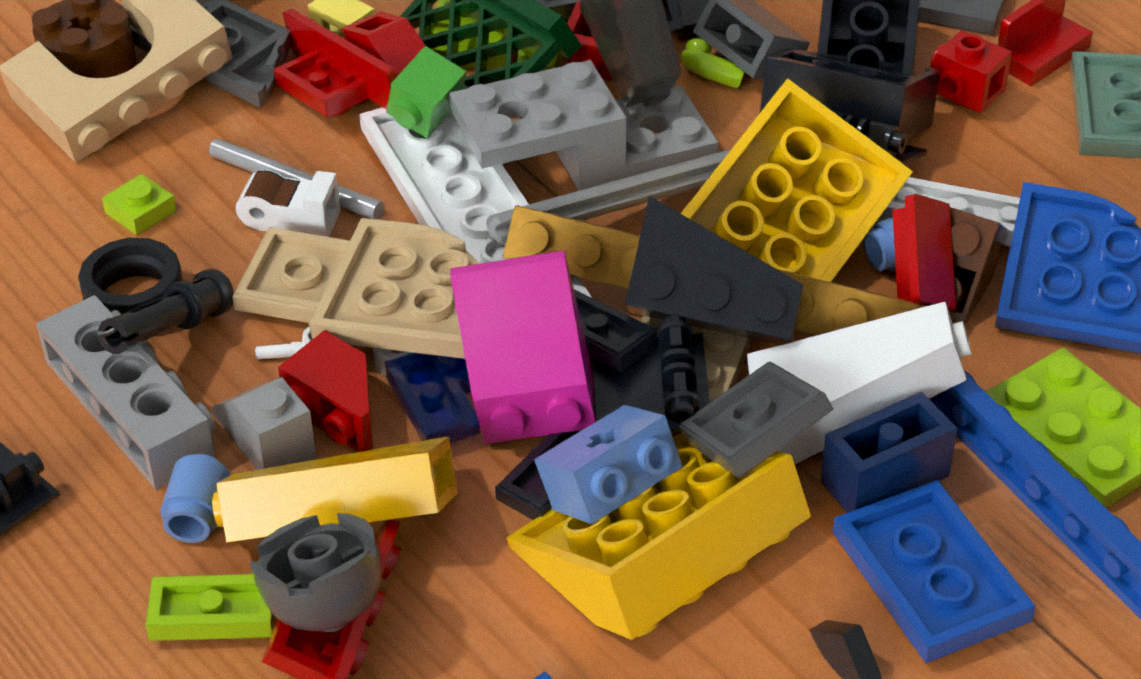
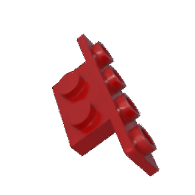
(330, 70)
(337, 652)

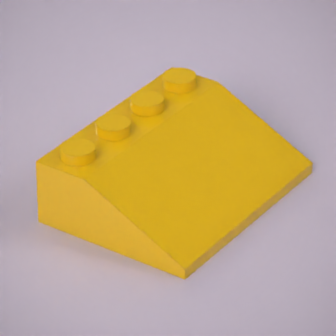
(798, 187)
(666, 540)

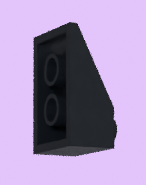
(871, 31)

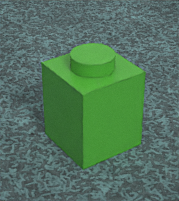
(422, 92)

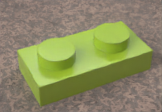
(207, 608)

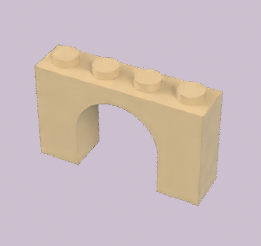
(89, 112)

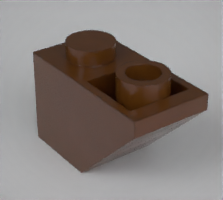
(976, 252)

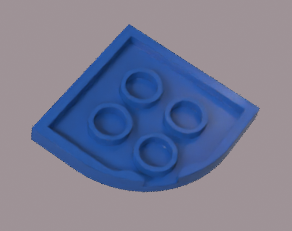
(1073, 270)

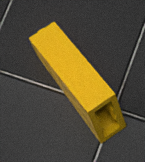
(366, 484)

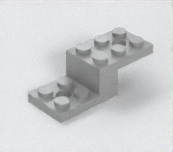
(581, 121)

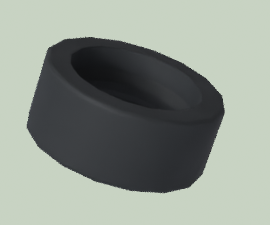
(124, 260)

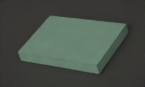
(1107, 103)

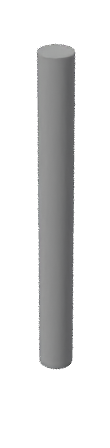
(254, 162)

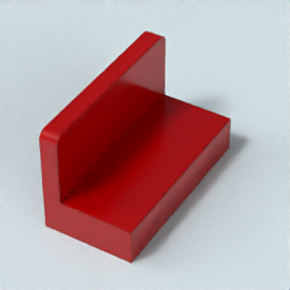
(1041, 39)
(924, 252)

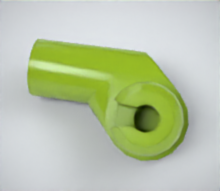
(700, 61)

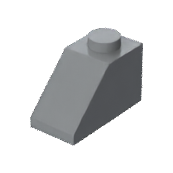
(268, 424)

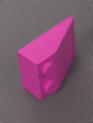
(524, 347)

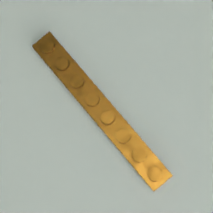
(610, 254)

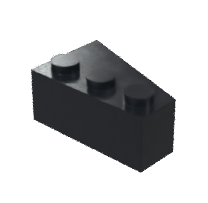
(856, 88)
(709, 281)

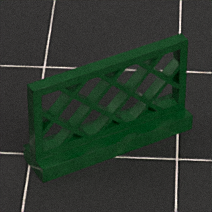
(527, 24)

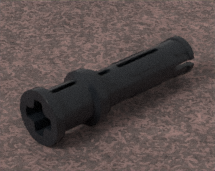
(181, 306)

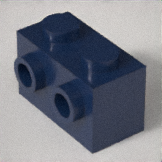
(888, 453)

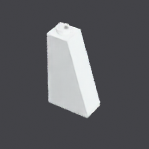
(872, 367)

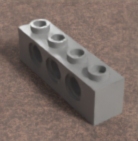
(126, 392)

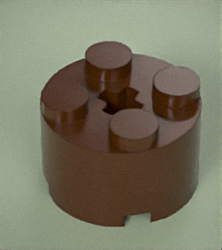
(87, 36)

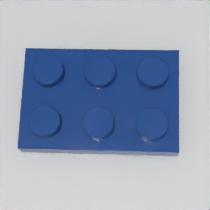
(933, 571)

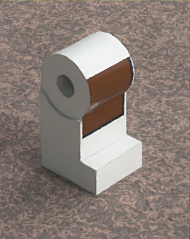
(290, 203)

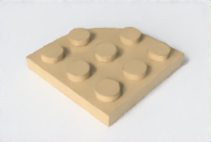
(395, 290)

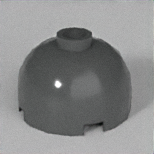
(319, 573)

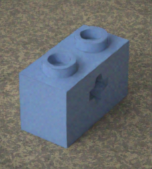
(608, 463)

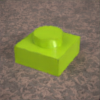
(139, 204)

